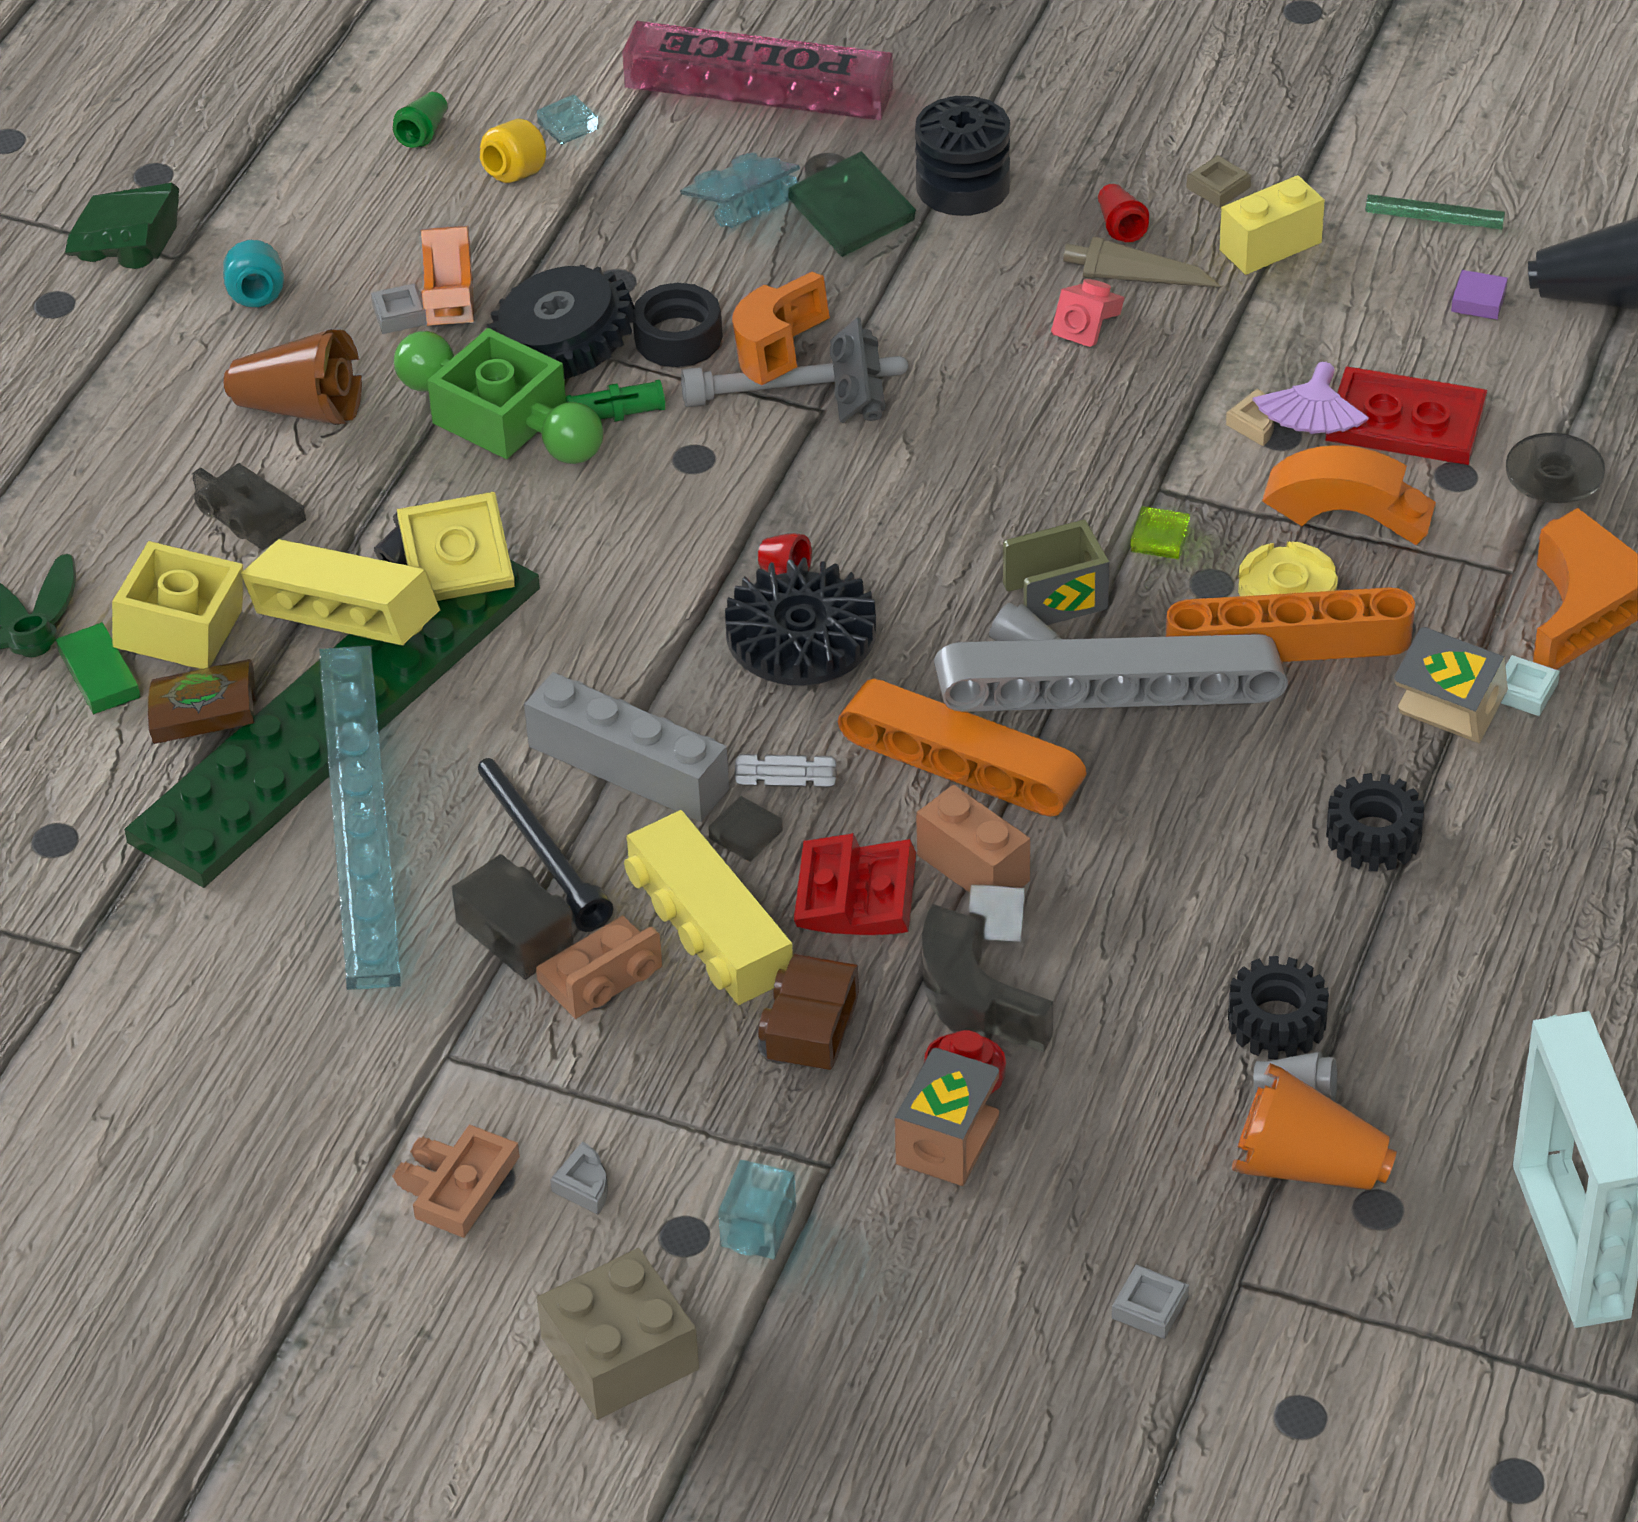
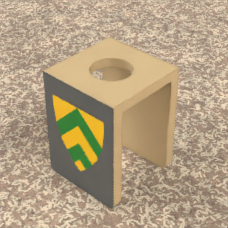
(1451, 684)

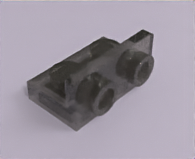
(247, 505)

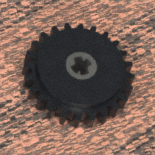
(568, 316)

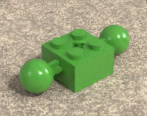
(498, 395)

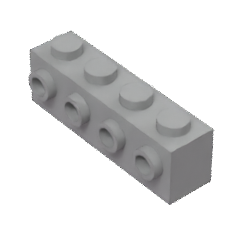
(627, 746)

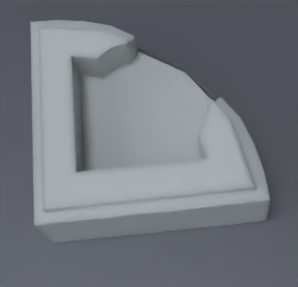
(582, 1179)

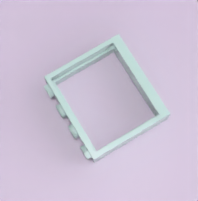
(1592, 1234)

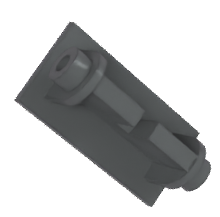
(853, 358)

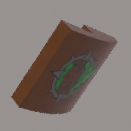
(201, 701)

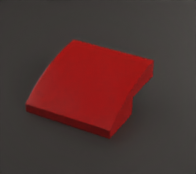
(855, 886)

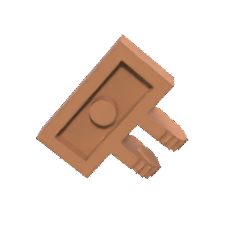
(463, 1177)

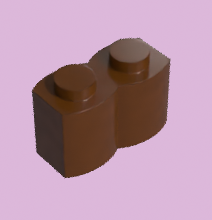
(810, 1011)

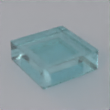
(567, 119)

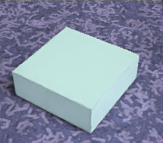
(1529, 685)

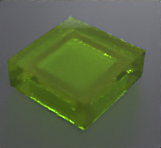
(1160, 532)

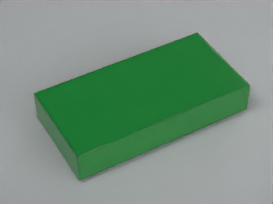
(98, 668)

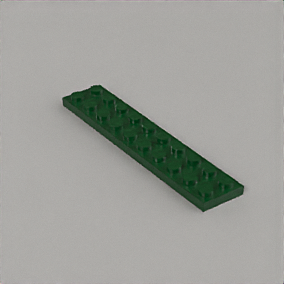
(283, 755)

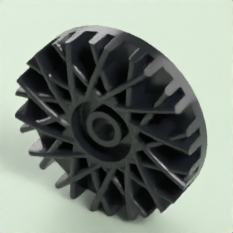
(800, 624)

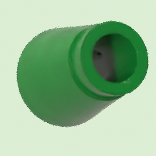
(419, 120)

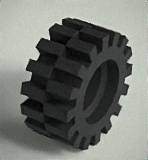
(1370, 843)
(1282, 984)

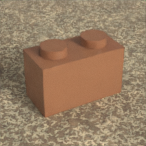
(971, 842)

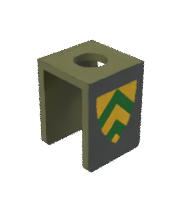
(1058, 571)

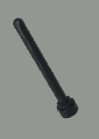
(587, 901)

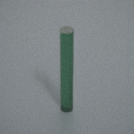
(1435, 211)

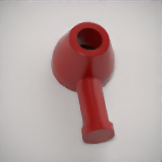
(784, 548)

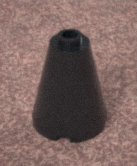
(1591, 268)

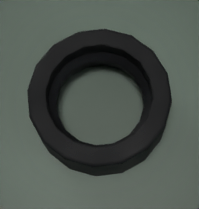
(680, 347)

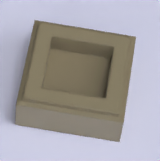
(1218, 181)

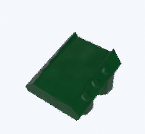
(126, 225)

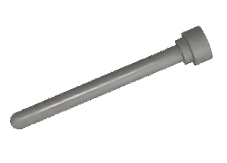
(702, 386)

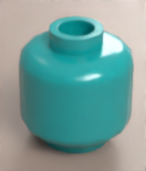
(253, 273)

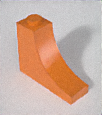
(1596, 585)

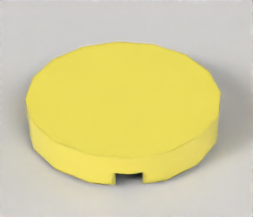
(1286, 570)

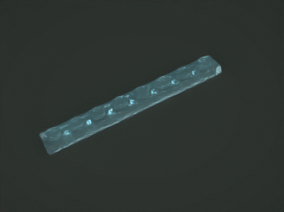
(359, 819)

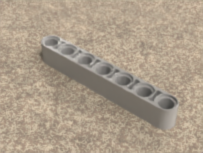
(1109, 672)

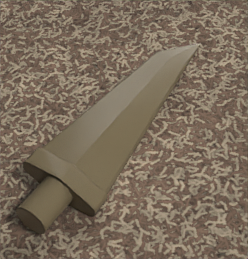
(1121, 262)

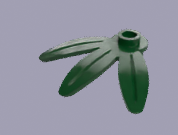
(35, 632)

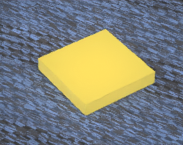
(458, 545)

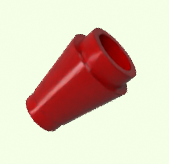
(1123, 213)

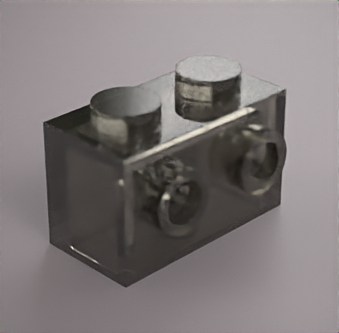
(513, 915)

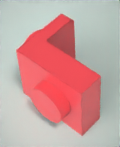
(1083, 310)

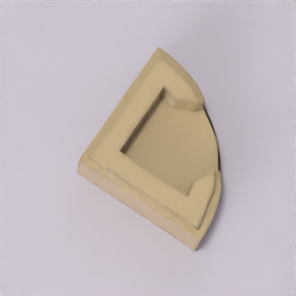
(1249, 420)

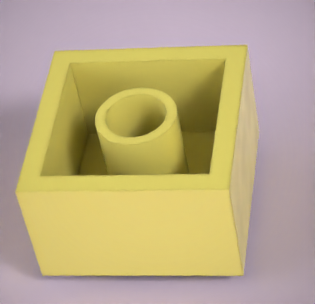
(177, 605)

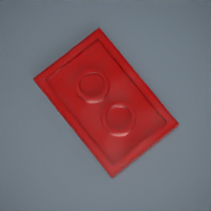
(1412, 415)

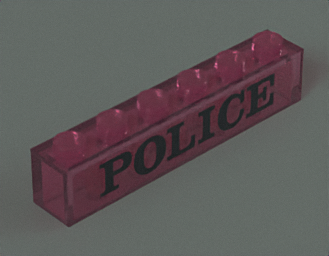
(758, 70)

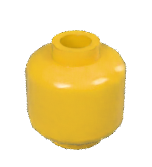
(513, 150)

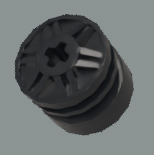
(962, 155)

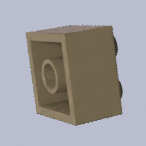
(618, 1333)

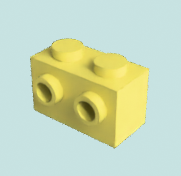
(1271, 224)

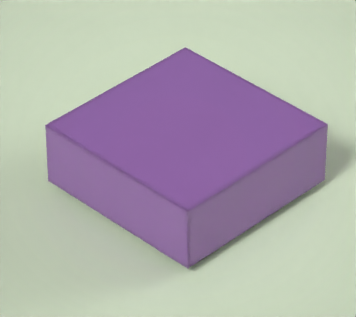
(1479, 294)

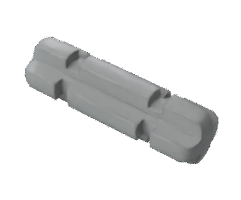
(785, 770)

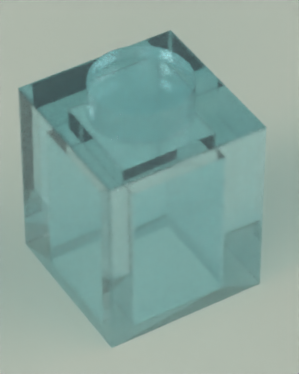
(757, 1209)

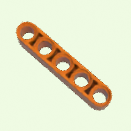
(1306, 623)
(962, 747)

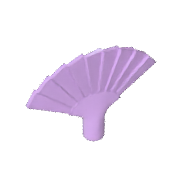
(1311, 406)

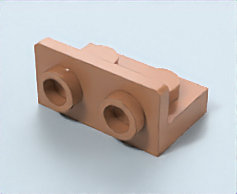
(601, 966)

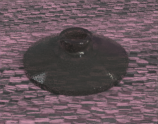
(1555, 467)

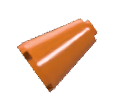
(1310, 1138)

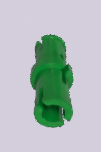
(623, 401)

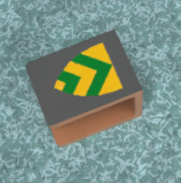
(946, 1117)

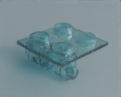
(744, 187)

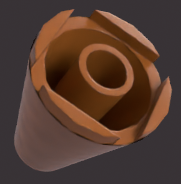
(300, 379)

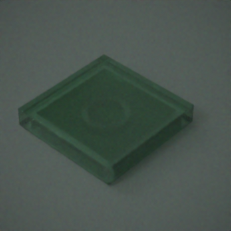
(851, 203)

